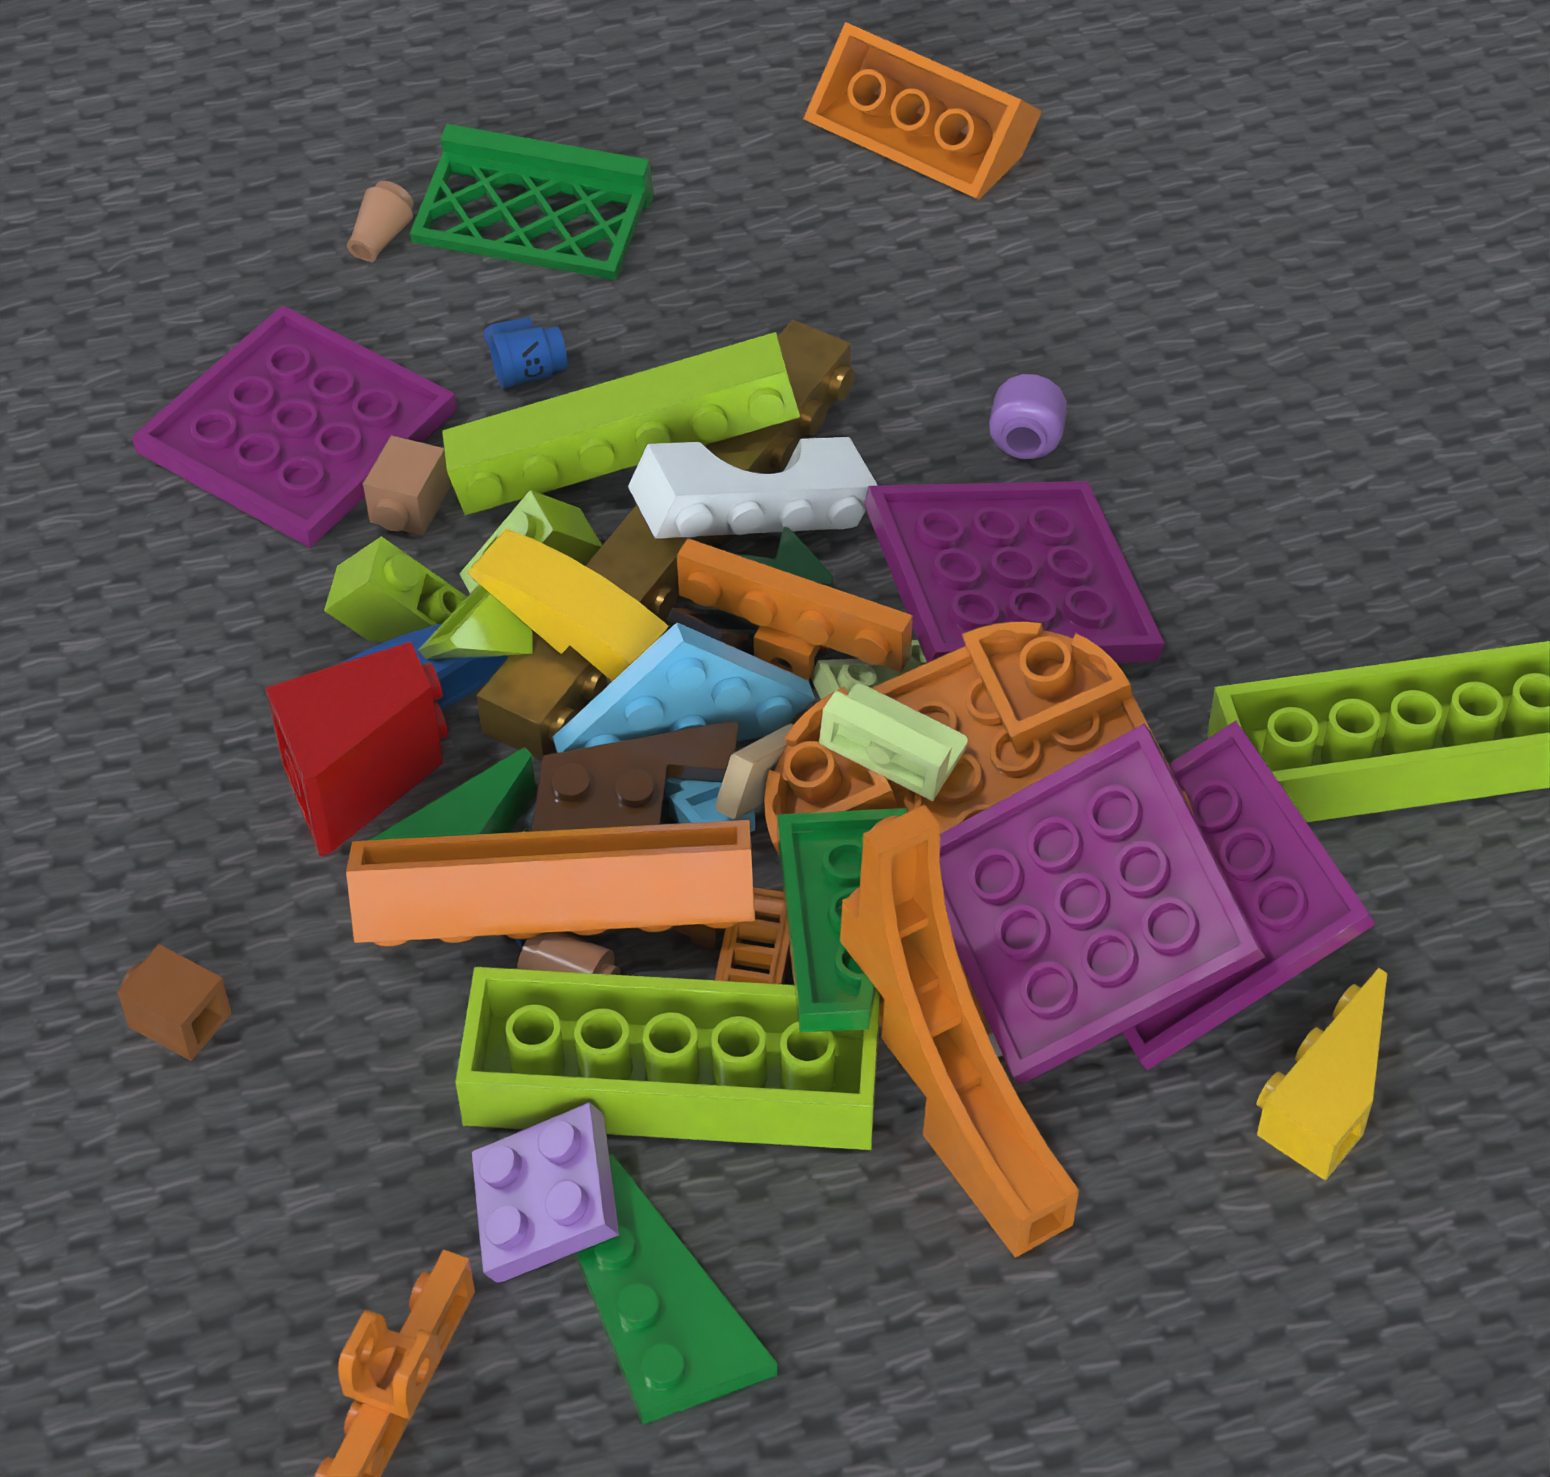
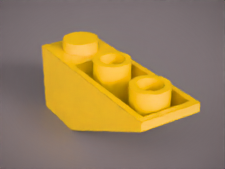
(1328, 1094)

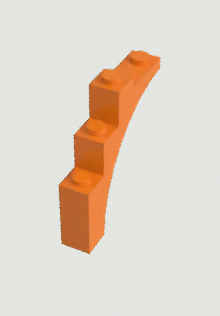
(972, 1114)

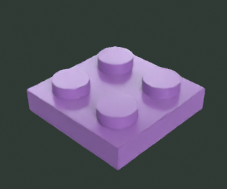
(544, 1193)

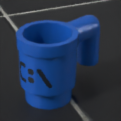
(524, 351)

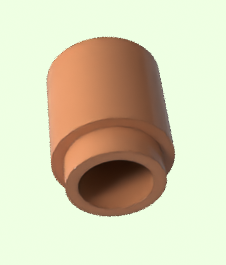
(566, 954)

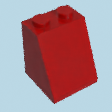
(357, 738)

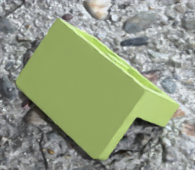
(891, 739)

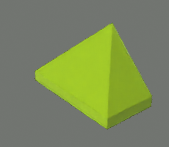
(479, 629)

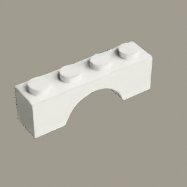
(695, 493)

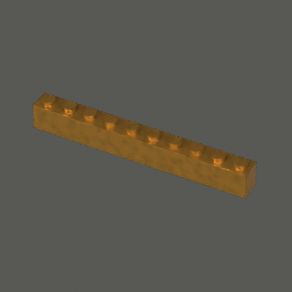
(544, 690)

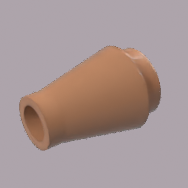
(381, 218)

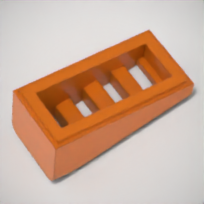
(768, 927)

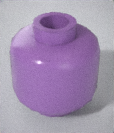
(1028, 416)

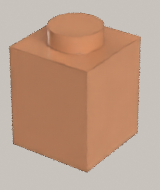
(406, 485)

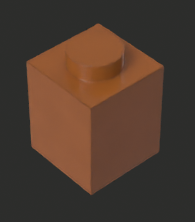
(174, 1001)

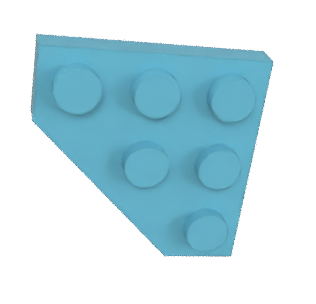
(685, 685)

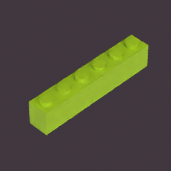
(614, 422)

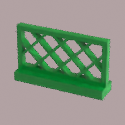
(544, 171)

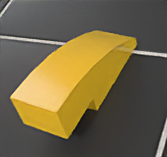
(567, 602)

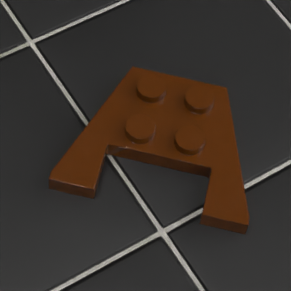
(627, 783)

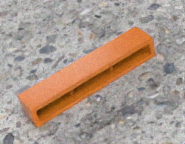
(551, 882)

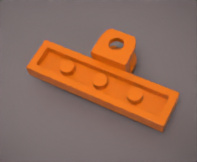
(793, 612)
(392, 1369)

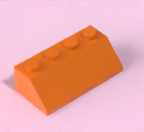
(920, 112)

